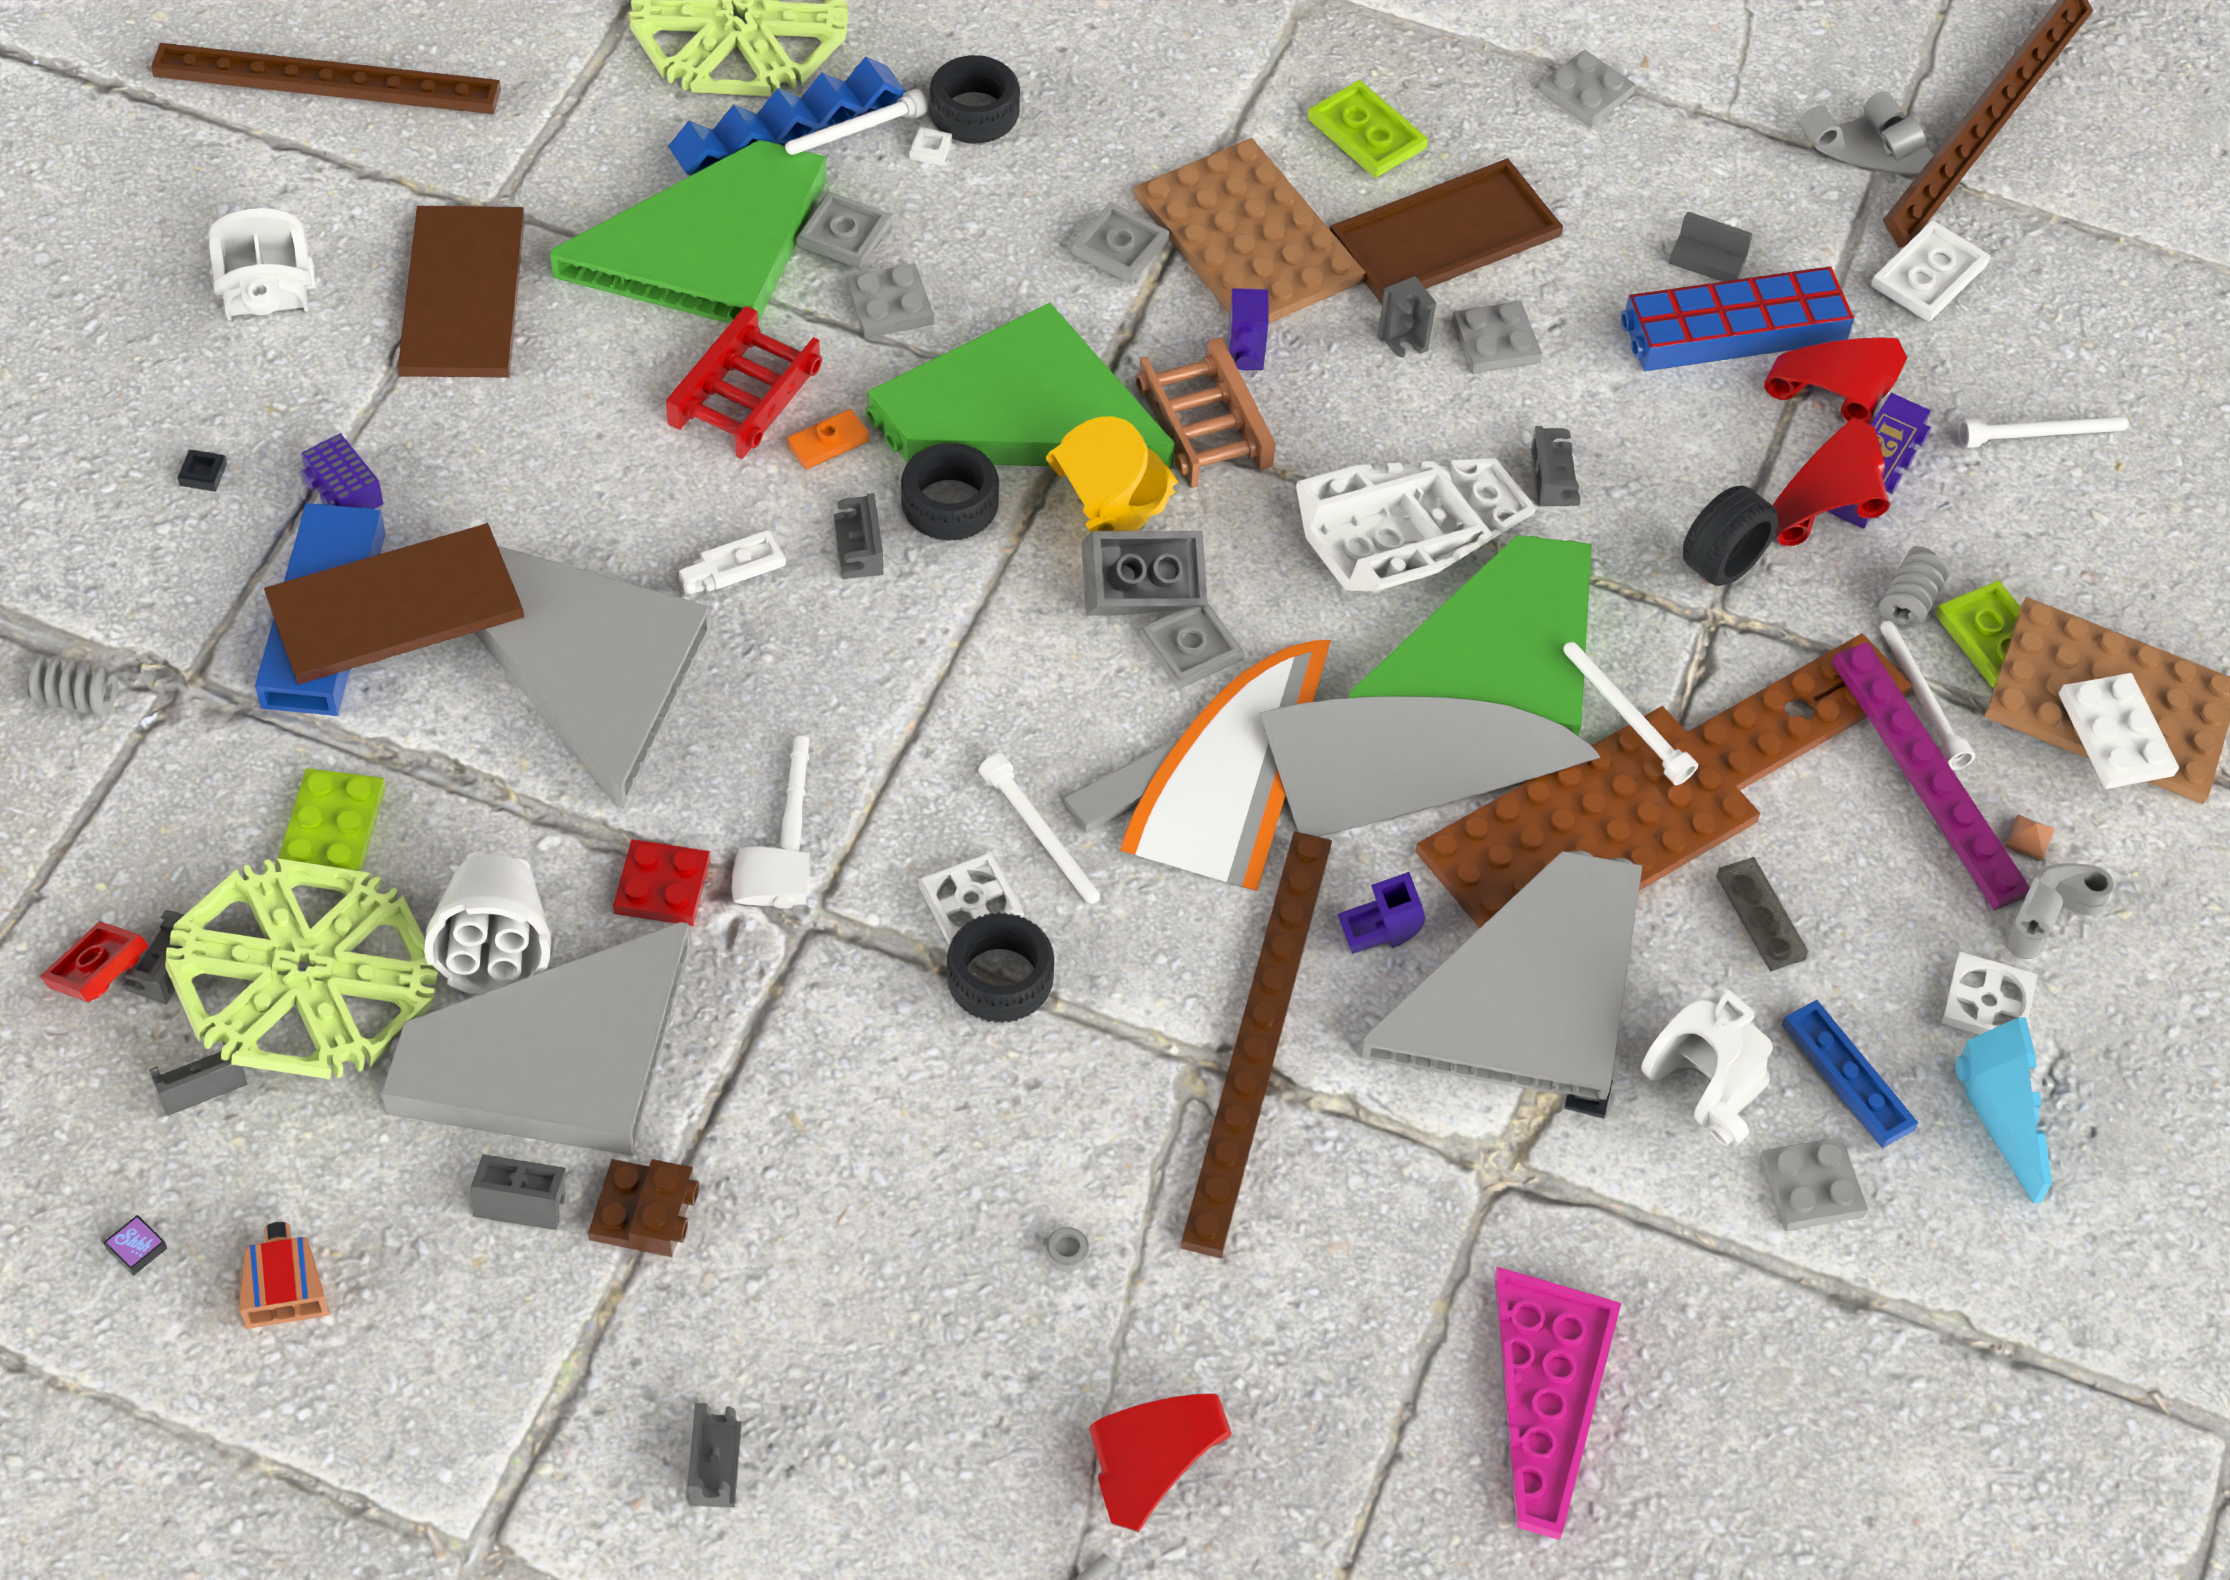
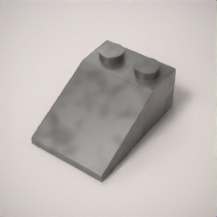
(1143, 571)

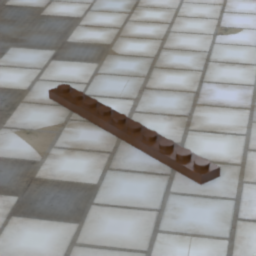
(326, 78)

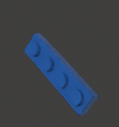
(1849, 1074)

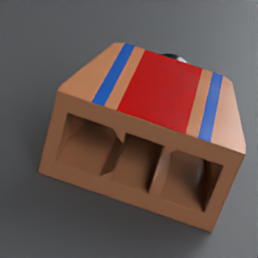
(280, 1280)

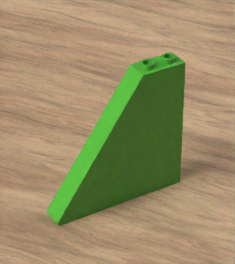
(705, 240)
(1008, 395)
(1502, 636)

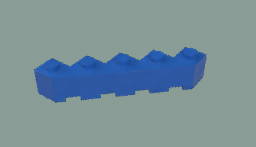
(788, 116)

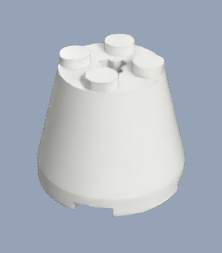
(489, 925)

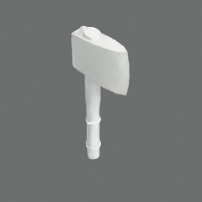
(778, 874)

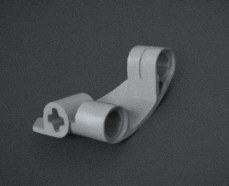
(1878, 141)
(2070, 885)

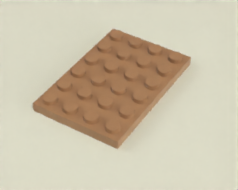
(1249, 230)
(2063, 649)

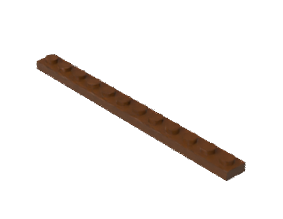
(1985, 119)
(1256, 1047)

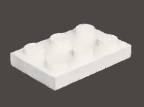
(1930, 271)
(2118, 730)

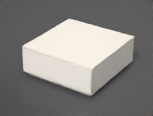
(930, 146)

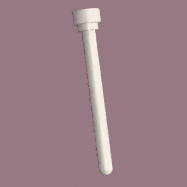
(910, 106)
(1974, 432)
(1953, 748)
(1677, 765)
(998, 773)

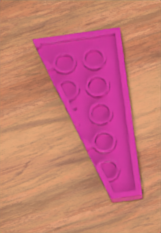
(1552, 1374)

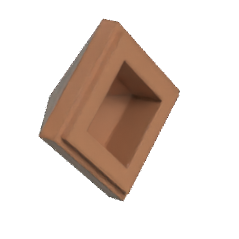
(2029, 837)

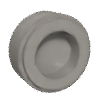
(1067, 1249)

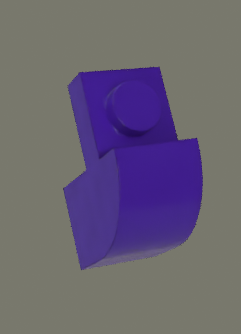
(1392, 916)

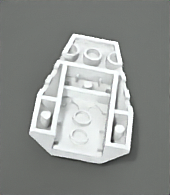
(1406, 521)

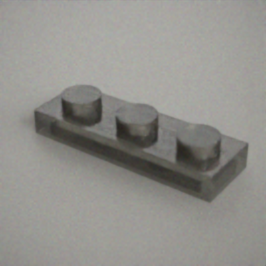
(1762, 914)

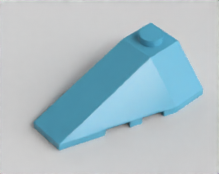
(1999, 1088)

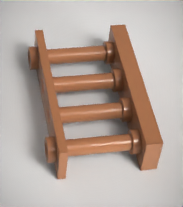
(1229, 389)

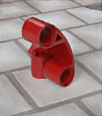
(1854, 368)
(1839, 474)
(1149, 1450)

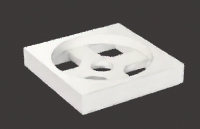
(982, 865)
(1995, 973)

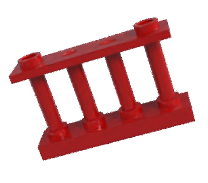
(726, 356)

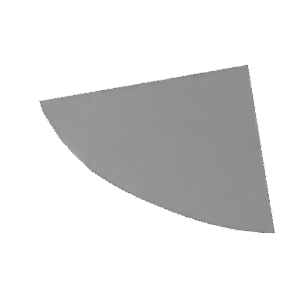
(1400, 755)

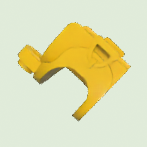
(1113, 474)

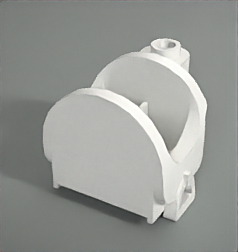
(260, 262)
(1727, 1048)

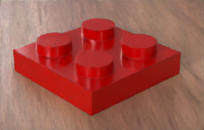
(662, 882)
(94, 962)

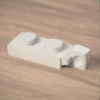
(732, 563)

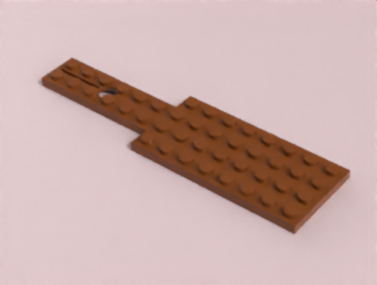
(1628, 804)

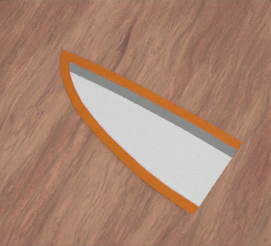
(1219, 785)

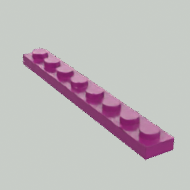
(1931, 776)

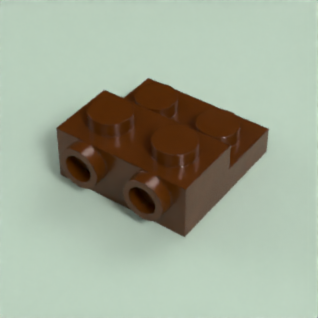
(644, 1206)

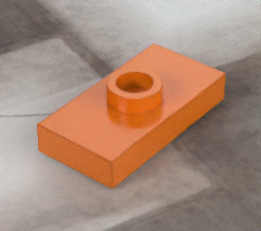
(828, 439)

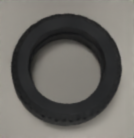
(978, 75)
(950, 520)
(1730, 535)
(1006, 933)

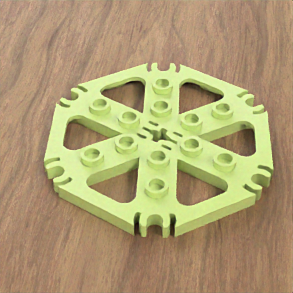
(754, 38)
(275, 963)

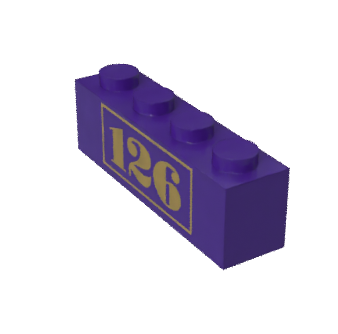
(1899, 428)

